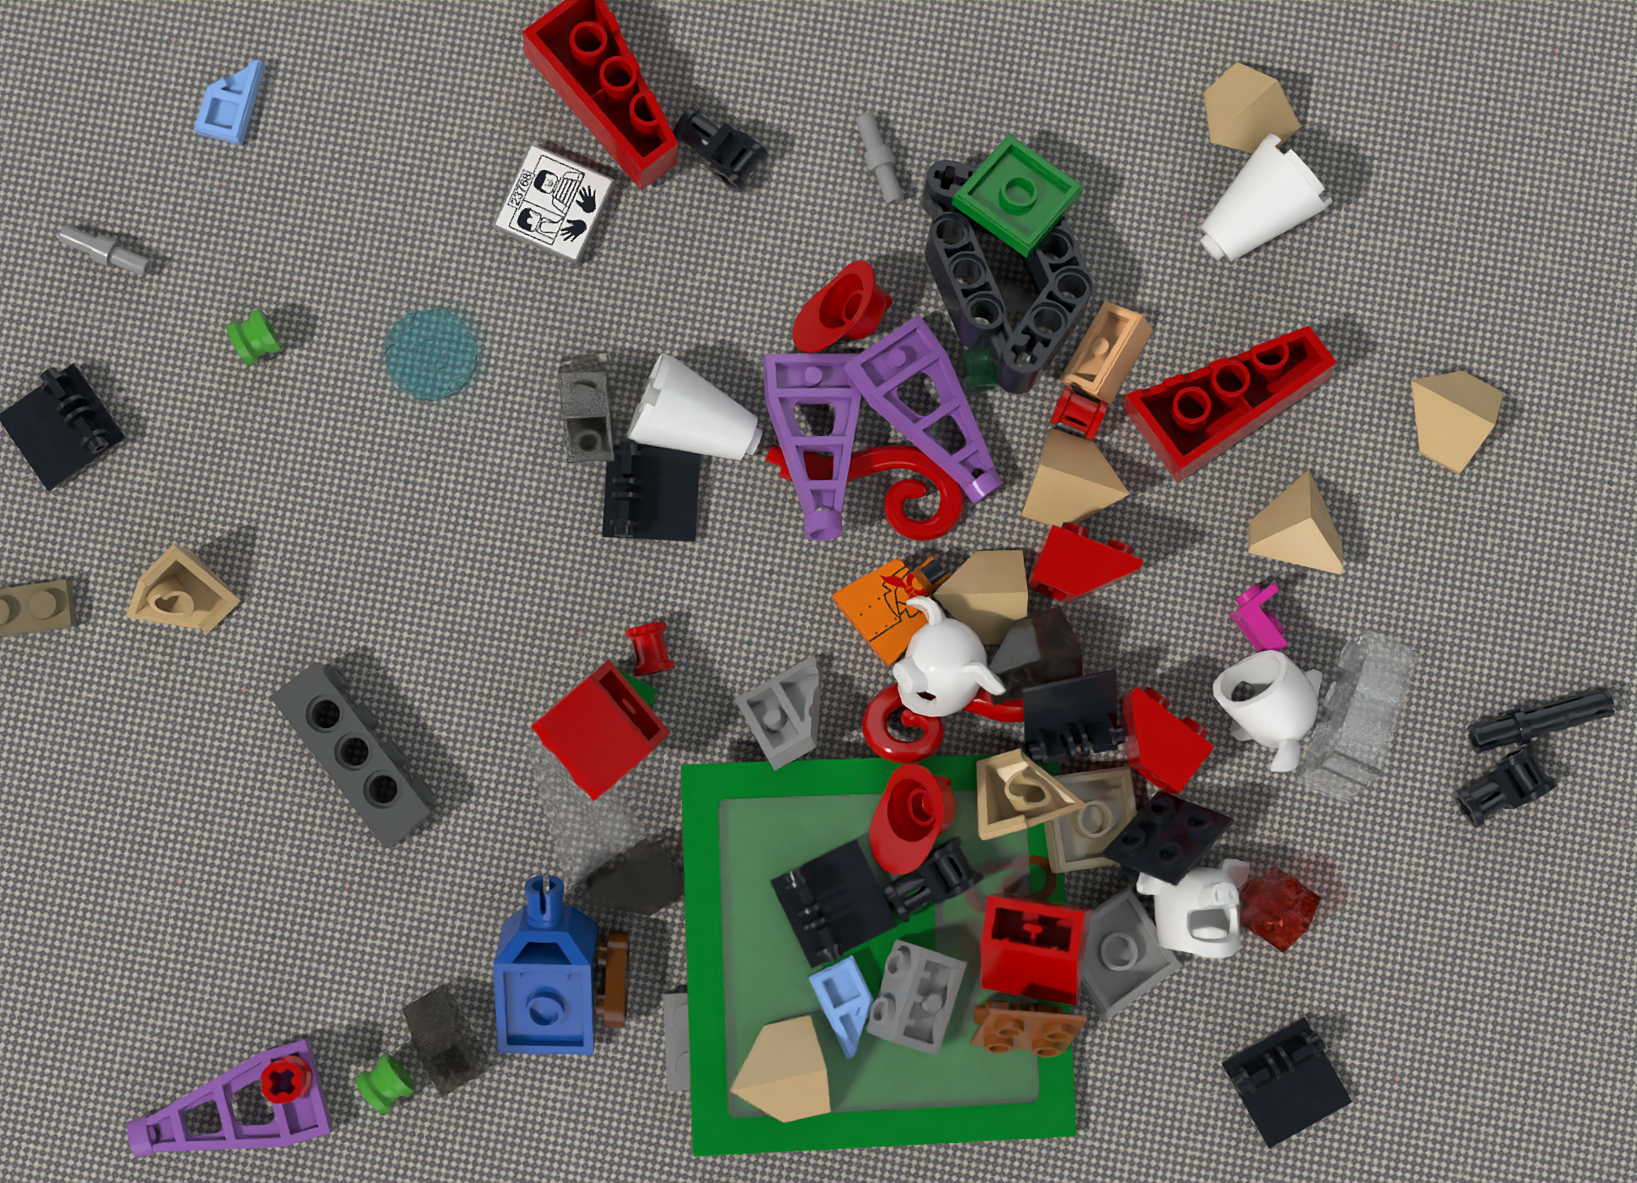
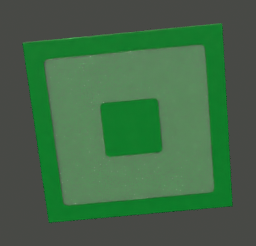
(749, 970)

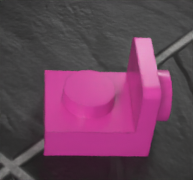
(1260, 628)

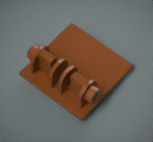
(1042, 1030)

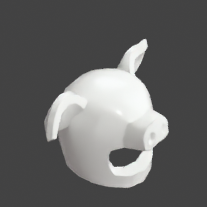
(944, 661)
(1280, 708)
(1200, 911)

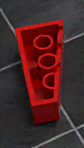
(600, 80)
(1214, 407)

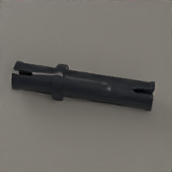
(1523, 725)

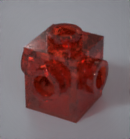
(1277, 907)

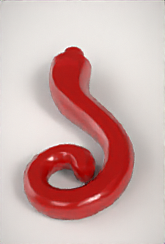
(884, 458)
(902, 752)

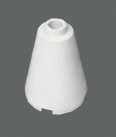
(1263, 202)
(691, 415)

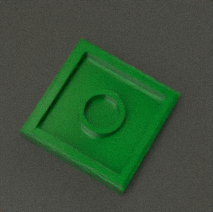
(1017, 195)

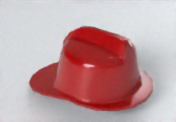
(844, 308)
(910, 818)

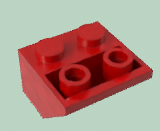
(1076, 566)
(600, 730)
(1160, 744)
(1034, 947)

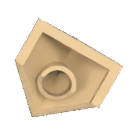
(1247, 108)
(1453, 416)
(1071, 481)
(1297, 529)
(181, 592)
(987, 593)
(1018, 795)
(785, 1071)

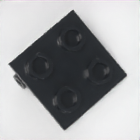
(61, 426)
(651, 493)
(1071, 714)
(1166, 839)
(833, 903)
(1286, 1082)

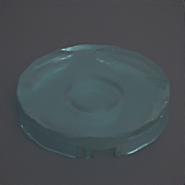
(431, 354)

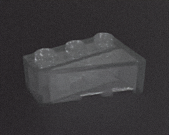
(1358, 717)
(583, 830)

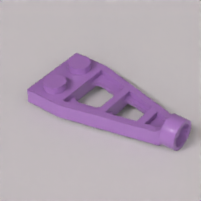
(896, 360)
(814, 380)
(293, 1121)

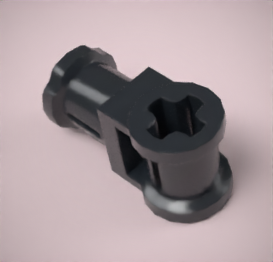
(722, 150)
(1509, 784)
(935, 879)

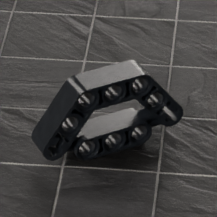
(983, 296)

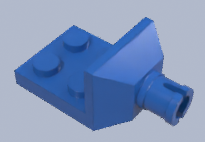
(545, 976)

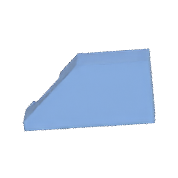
(229, 105)
(843, 1000)

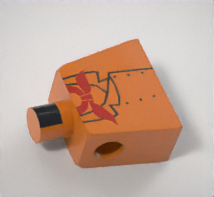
(879, 605)

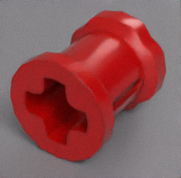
(1078, 412)
(650, 649)
(301, 1080)

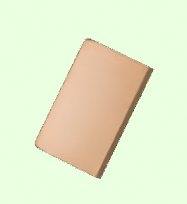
(1107, 353)

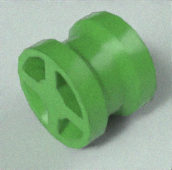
(253, 337)
(385, 1084)

